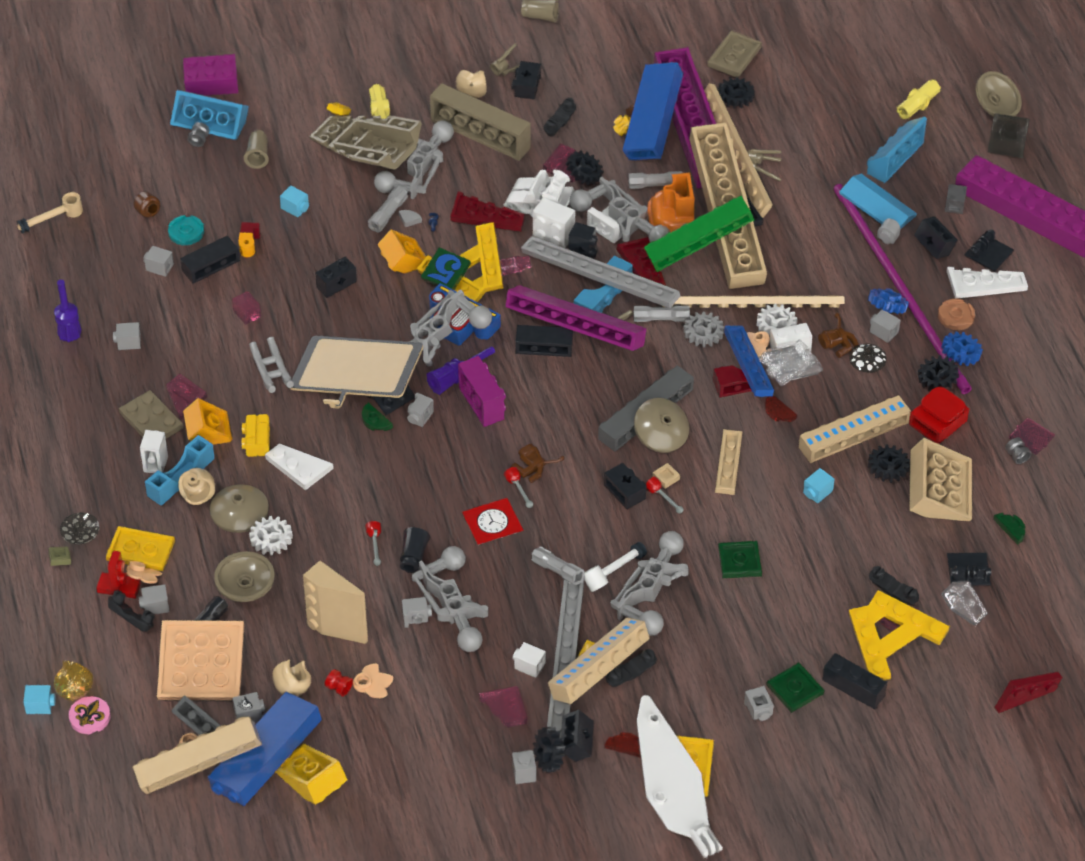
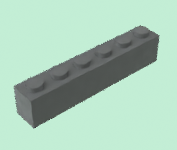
(620, 427)

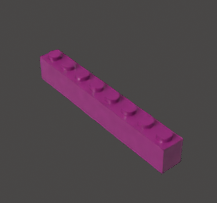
(576, 317)

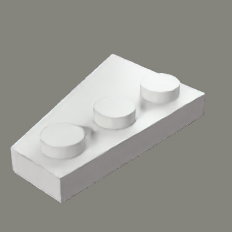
(298, 466)

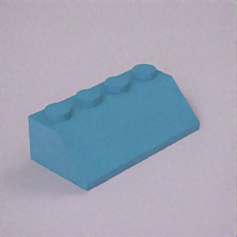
(221, 116)
(897, 150)

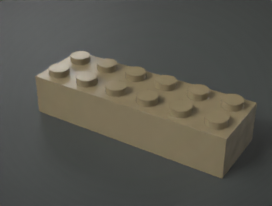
(481, 121)

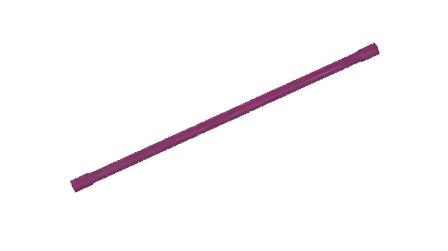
(962, 382)

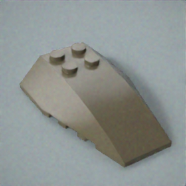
(370, 141)

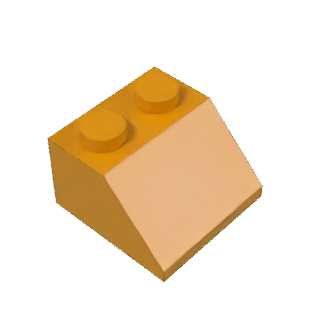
(401, 252)
(208, 422)

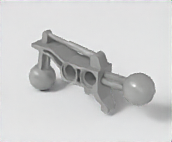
(418, 163)
(625, 211)
(479, 317)
(654, 575)
(455, 607)

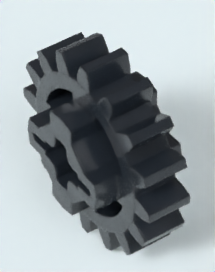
(736, 92)
(584, 167)
(938, 373)
(888, 463)
(548, 749)

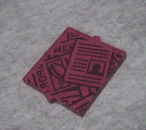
(1033, 435)

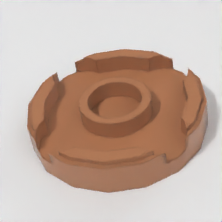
(956, 314)

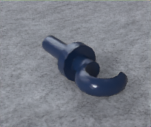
(433, 221)

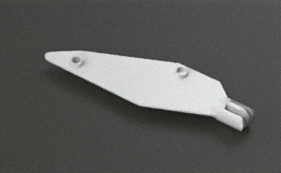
(673, 780)

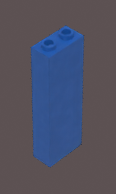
(653, 111)
(281, 733)

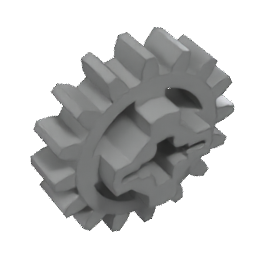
(703, 329)

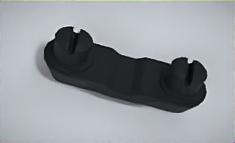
(560, 117)
(892, 587)
(142, 622)
(631, 669)

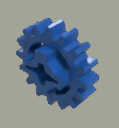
(888, 300)
(961, 348)

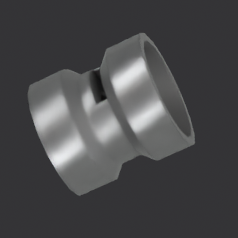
(198, 134)
(1019, 452)

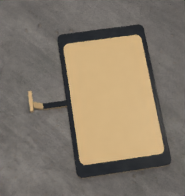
(356, 367)

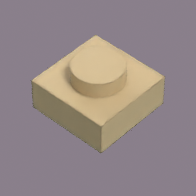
(666, 475)

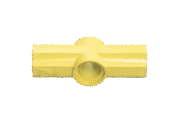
(918, 99)
(378, 102)

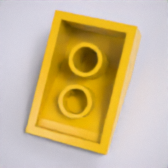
(312, 773)

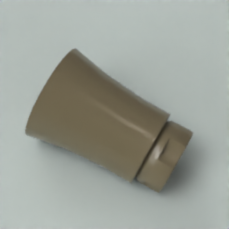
(540, 9)
(256, 153)

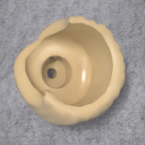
(471, 83)
(198, 489)
(291, 680)

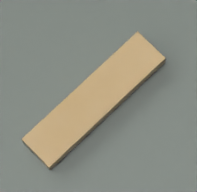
(728, 462)

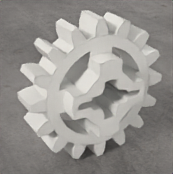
(775, 318)
(271, 535)

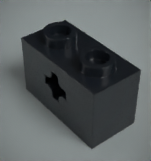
(527, 80)
(935, 237)
(583, 240)
(336, 277)
(625, 485)
(577, 735)

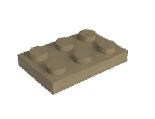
(734, 54)
(150, 414)

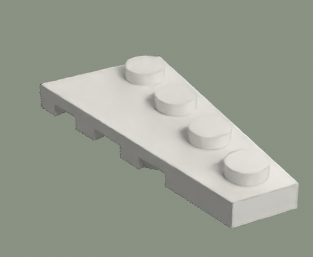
(974, 283)

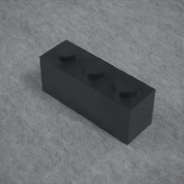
(210, 259)
(544, 341)
(854, 681)

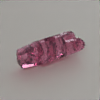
(514, 264)

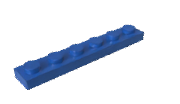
(749, 361)

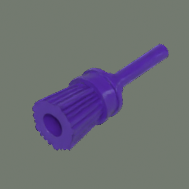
(66, 316)
(446, 376)

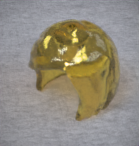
(73, 681)

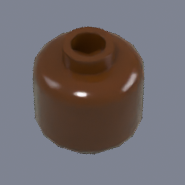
(146, 204)

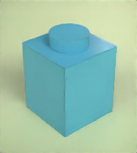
(294, 201)
(818, 485)
(38, 699)

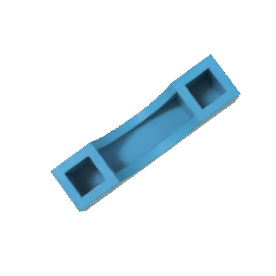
(601, 297)
(163, 486)

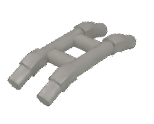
(275, 358)

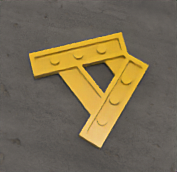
(488, 254)
(911, 622)

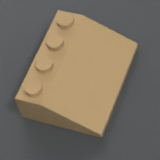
(940, 482)
(334, 604)

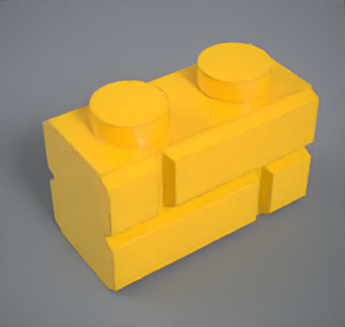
(256, 435)

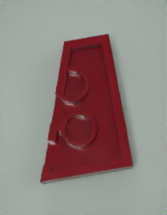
(1027, 689)

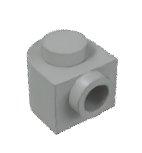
(889, 231)

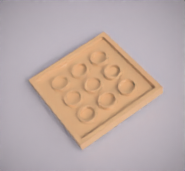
(200, 660)

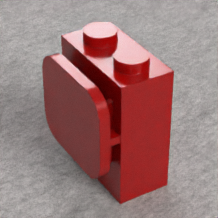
(939, 415)

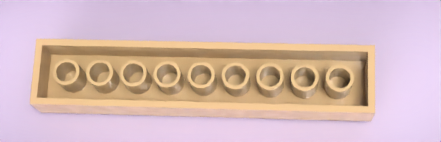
(720, 183)

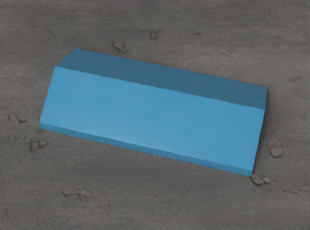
(876, 201)

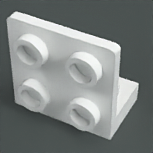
(604, 224)

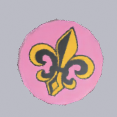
(89, 715)

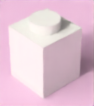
(529, 659)

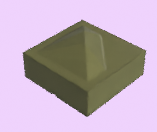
(59, 556)

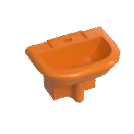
(673, 204)

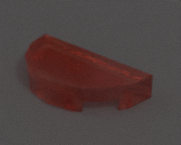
(778, 410)
(624, 743)

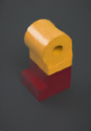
(248, 233)

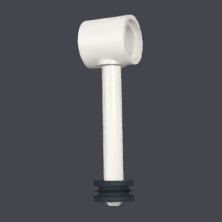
(596, 577)

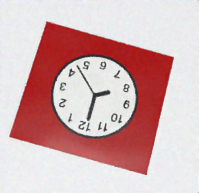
(492, 521)

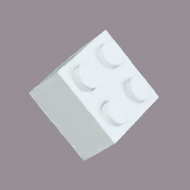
(553, 222)

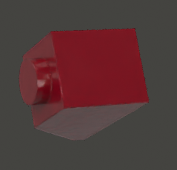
(730, 381)

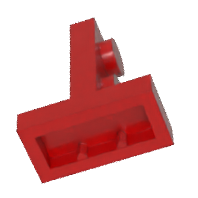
(117, 578)

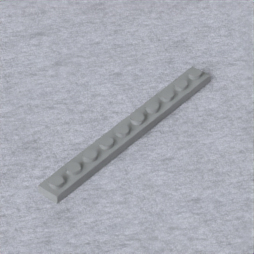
(601, 272)
(566, 645)

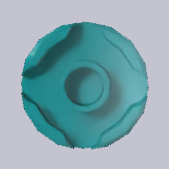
(185, 230)

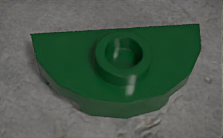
(374, 419)
(1012, 526)

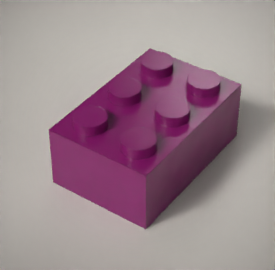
(211, 75)
(481, 391)

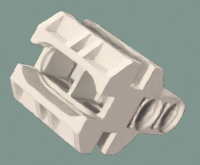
(530, 191)

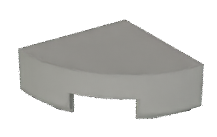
(409, 217)

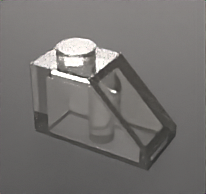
(964, 602)

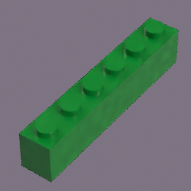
(699, 233)

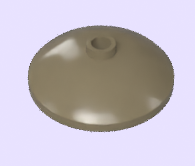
(998, 94)
(655, 432)
(241, 514)
(243, 569)

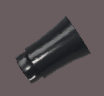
(413, 548)

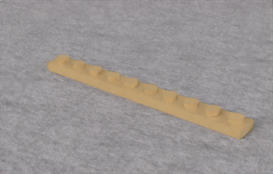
(749, 175)
(760, 301)

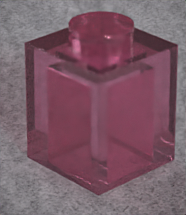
(246, 307)

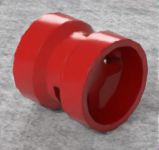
(338, 682)

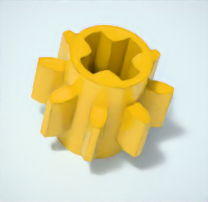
(622, 125)

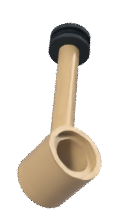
(71, 206)

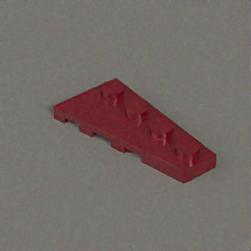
(475, 212)
(635, 254)

